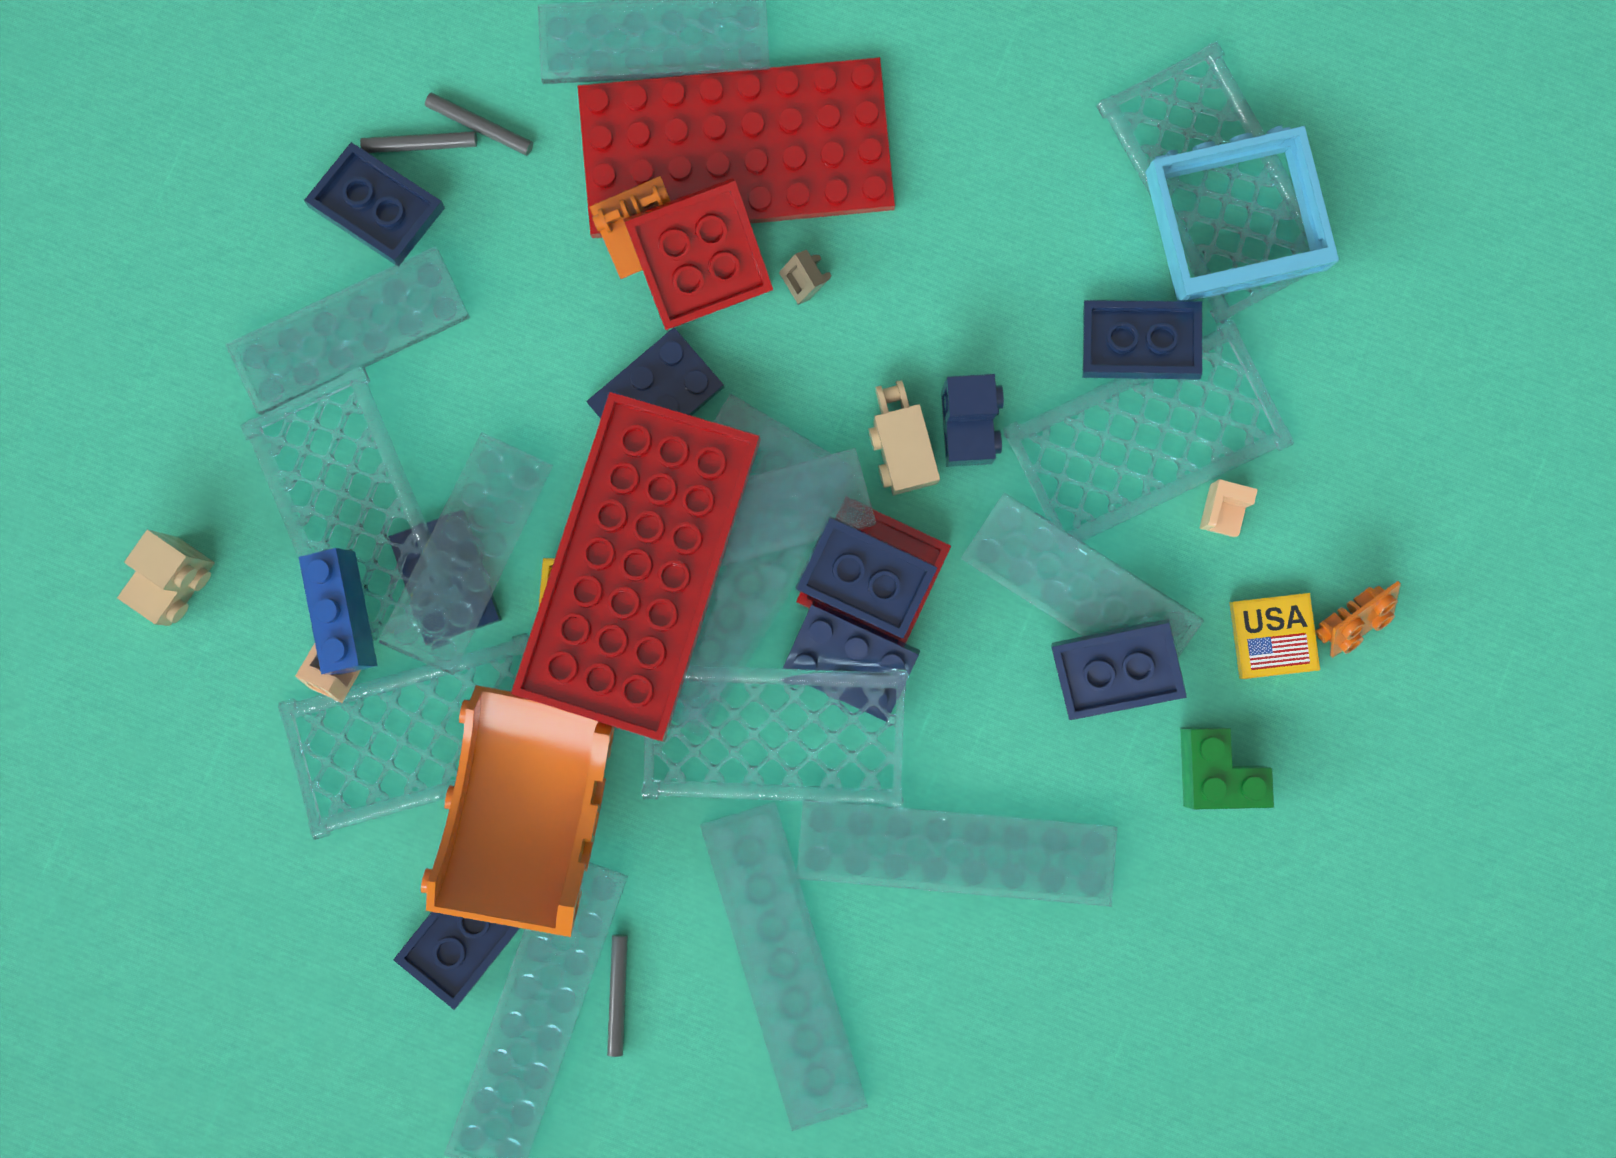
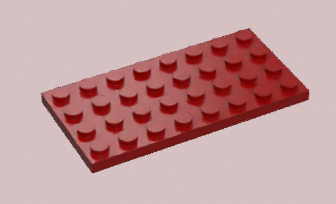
(789, 136)
(636, 566)

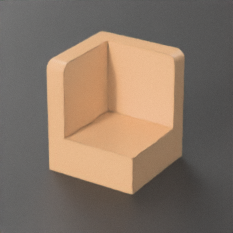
(1226, 507)
(329, 685)

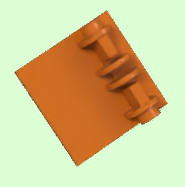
(609, 217)
(1368, 610)

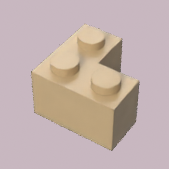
(164, 577)

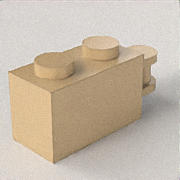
(903, 443)

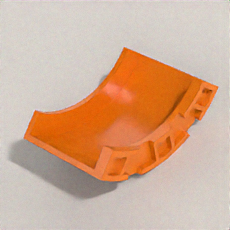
(520, 814)

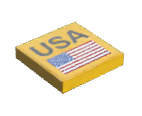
(1274, 636)

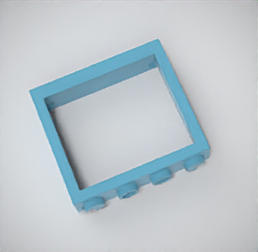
(1244, 148)

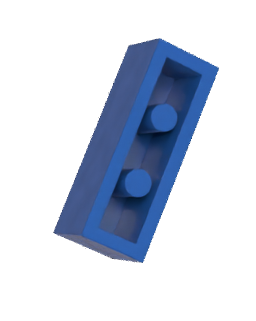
(337, 611)

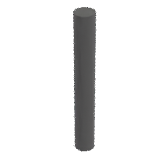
(478, 124)
(419, 142)
(617, 995)

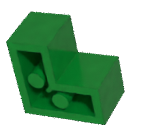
(1213, 781)

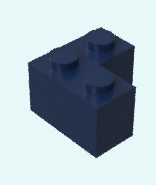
(968, 418)

